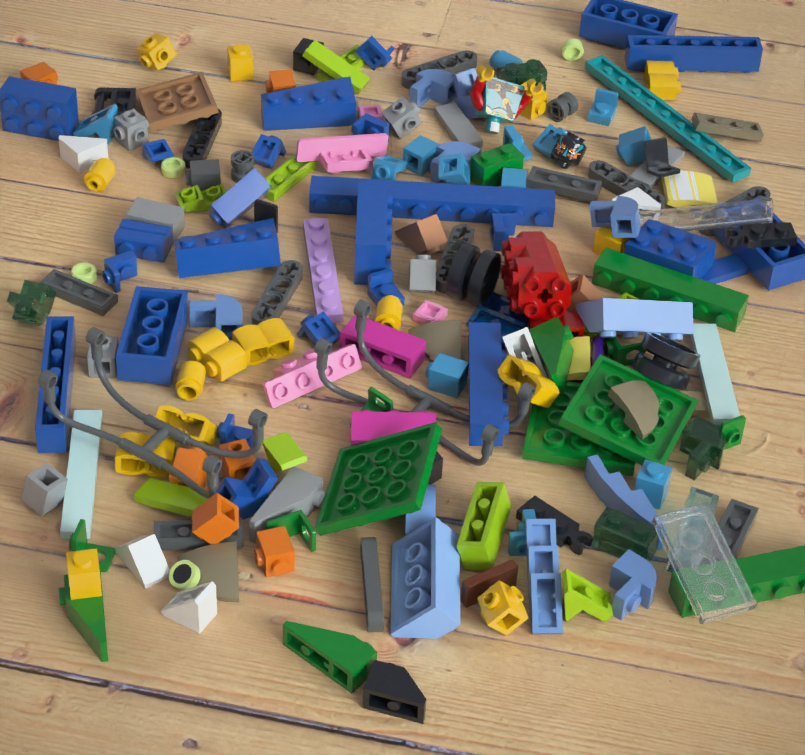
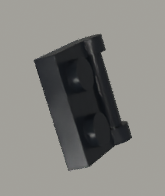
(122, 97)

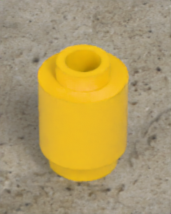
(99, 175)
(389, 311)
(190, 380)

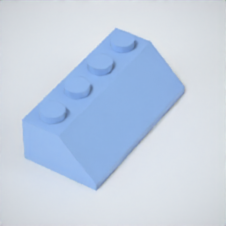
(636, 317)
(425, 582)

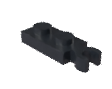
(762, 235)
(566, 529)

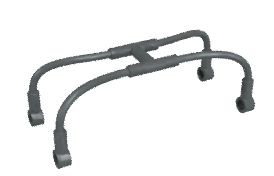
(426, 400)
(211, 465)

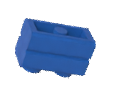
(144, 239)

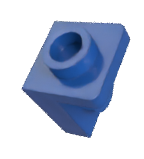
(374, 53)
(370, 125)
(267, 150)
(501, 228)
(119, 269)
(381, 285)
(319, 327)
(228, 432)

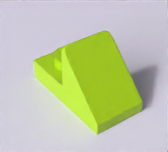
(283, 452)
(583, 595)

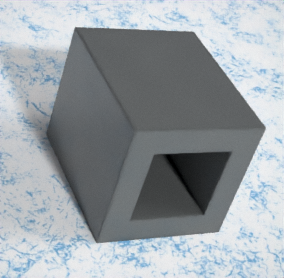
(203, 173)

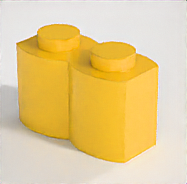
(662, 79)
(264, 341)
(217, 354)
(516, 371)
(191, 423)
(131, 465)

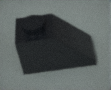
(393, 693)

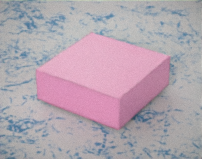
(374, 110)
(429, 312)

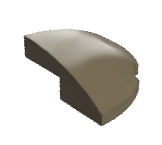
(440, 337)
(639, 404)
(219, 565)

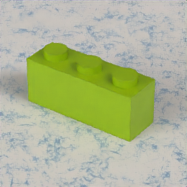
(484, 526)

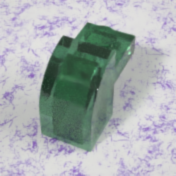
(32, 303)
(704, 446)

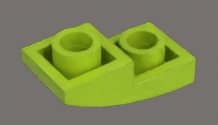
(196, 201)

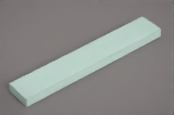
(714, 373)
(81, 474)

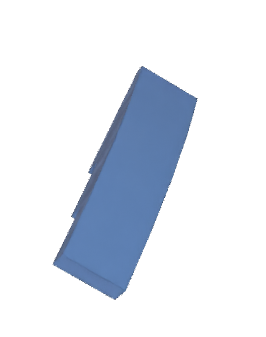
(616, 493)
(543, 576)

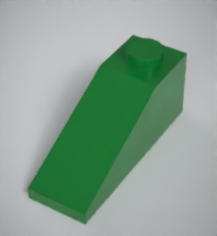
(555, 349)
(87, 617)
(331, 652)

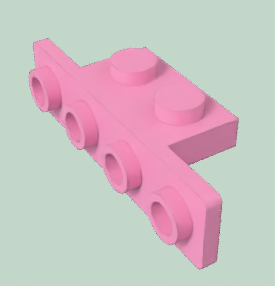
(343, 152)
(301, 376)

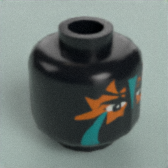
(569, 150)

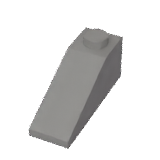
(295, 492)

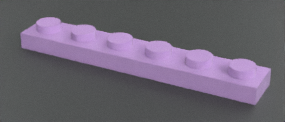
(322, 268)

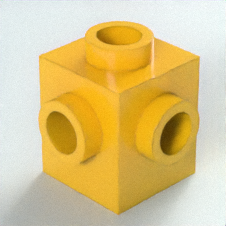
(156, 51)
(502, 607)

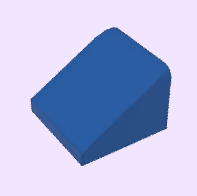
(156, 150)

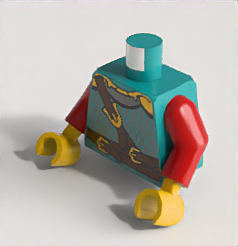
(499, 99)

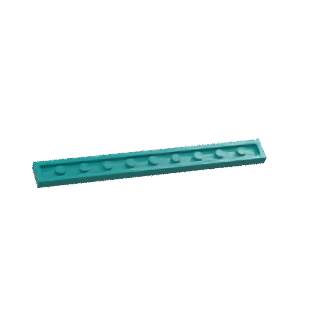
(668, 119)

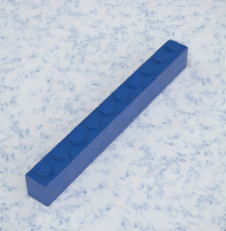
(448, 201)

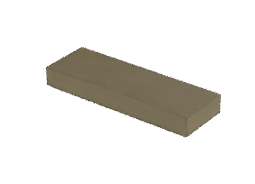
(727, 126)

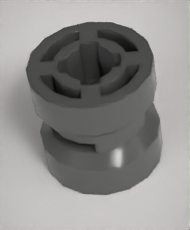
(562, 106)
(242, 164)

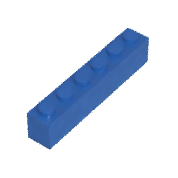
(695, 52)
(59, 359)
(485, 385)

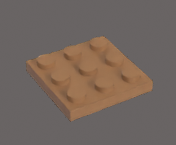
(177, 101)

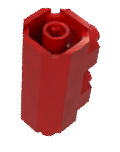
(535, 276)

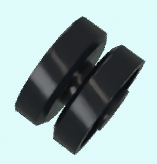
(473, 274)
(665, 362)

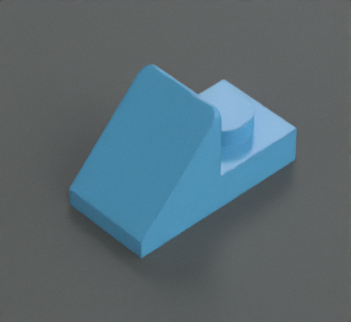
(99, 123)

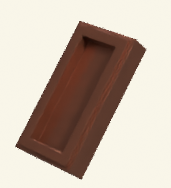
(479, 583)

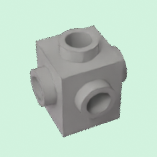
(402, 117)
(131, 129)

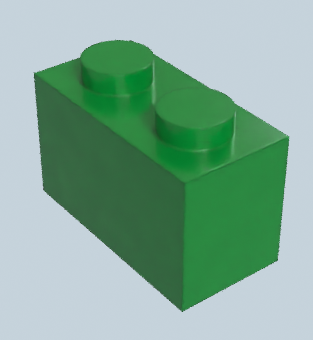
(489, 165)

